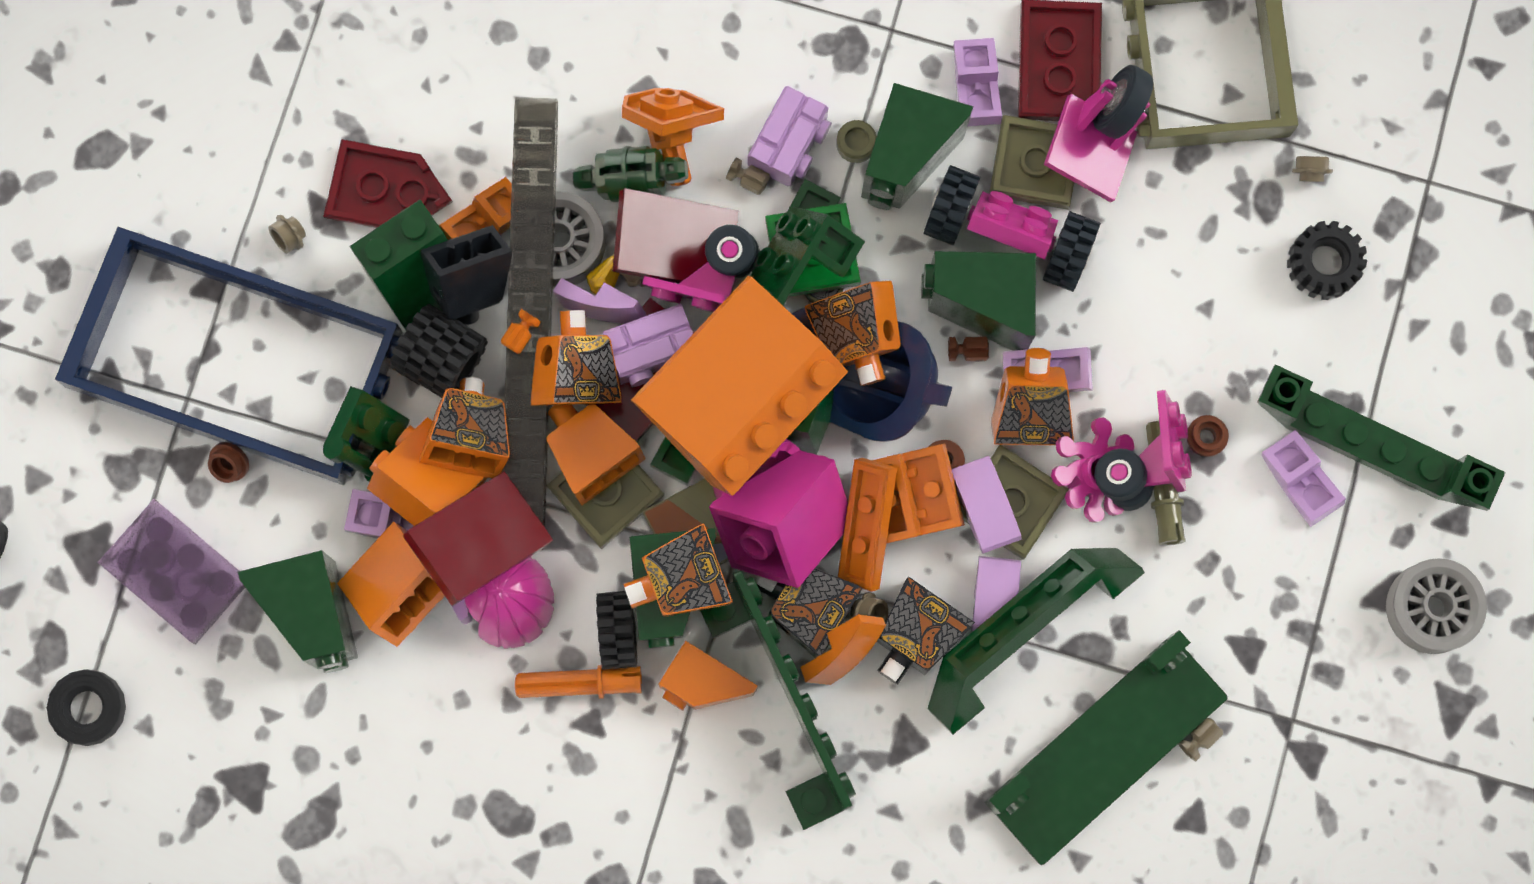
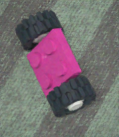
(1012, 225)

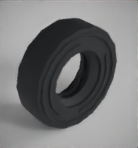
(60, 707)

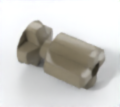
(751, 177)
(1203, 736)

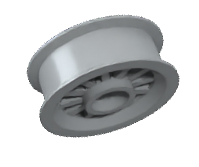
(594, 250)
(1471, 594)

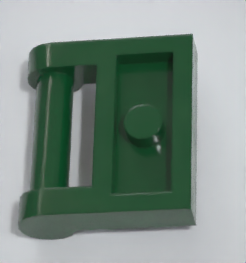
(368, 422)

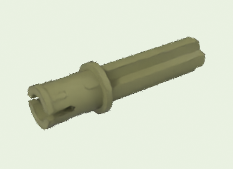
(1166, 503)

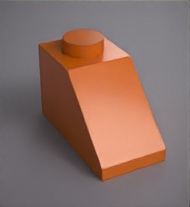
(702, 681)

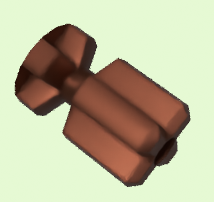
(972, 348)

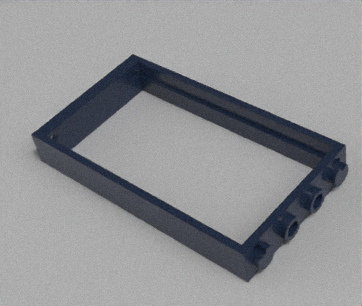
(105, 297)

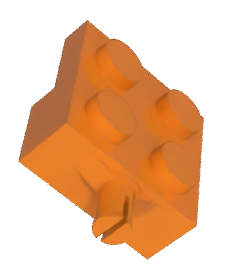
(923, 494)

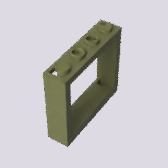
(1277, 75)

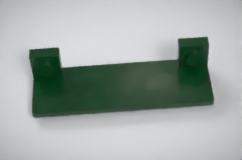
(797, 239)
(1107, 749)
(828, 792)

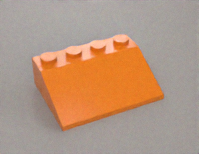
(739, 386)

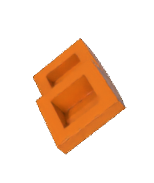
(487, 209)
(849, 646)

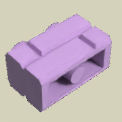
(789, 136)
(648, 343)

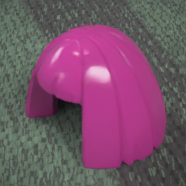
(513, 606)

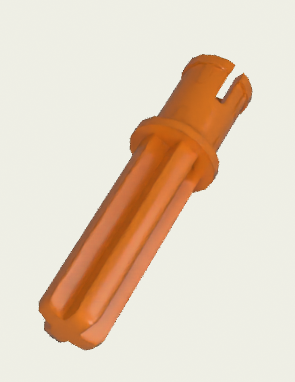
(579, 682)

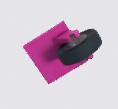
(1099, 133)

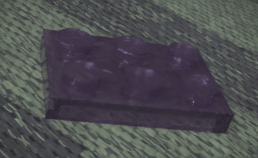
(173, 571)

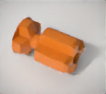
(518, 334)

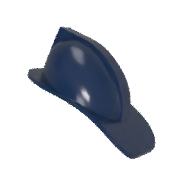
(893, 405)

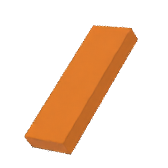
(867, 523)

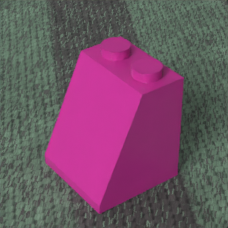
(783, 519)

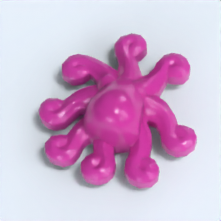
(1080, 474)

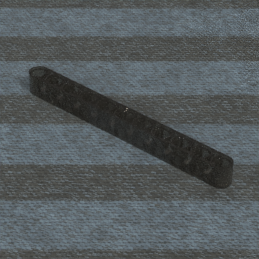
(530, 289)

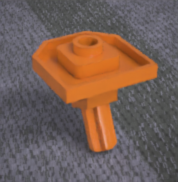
(670, 118)

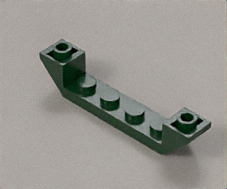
(1377, 446)
(1019, 620)

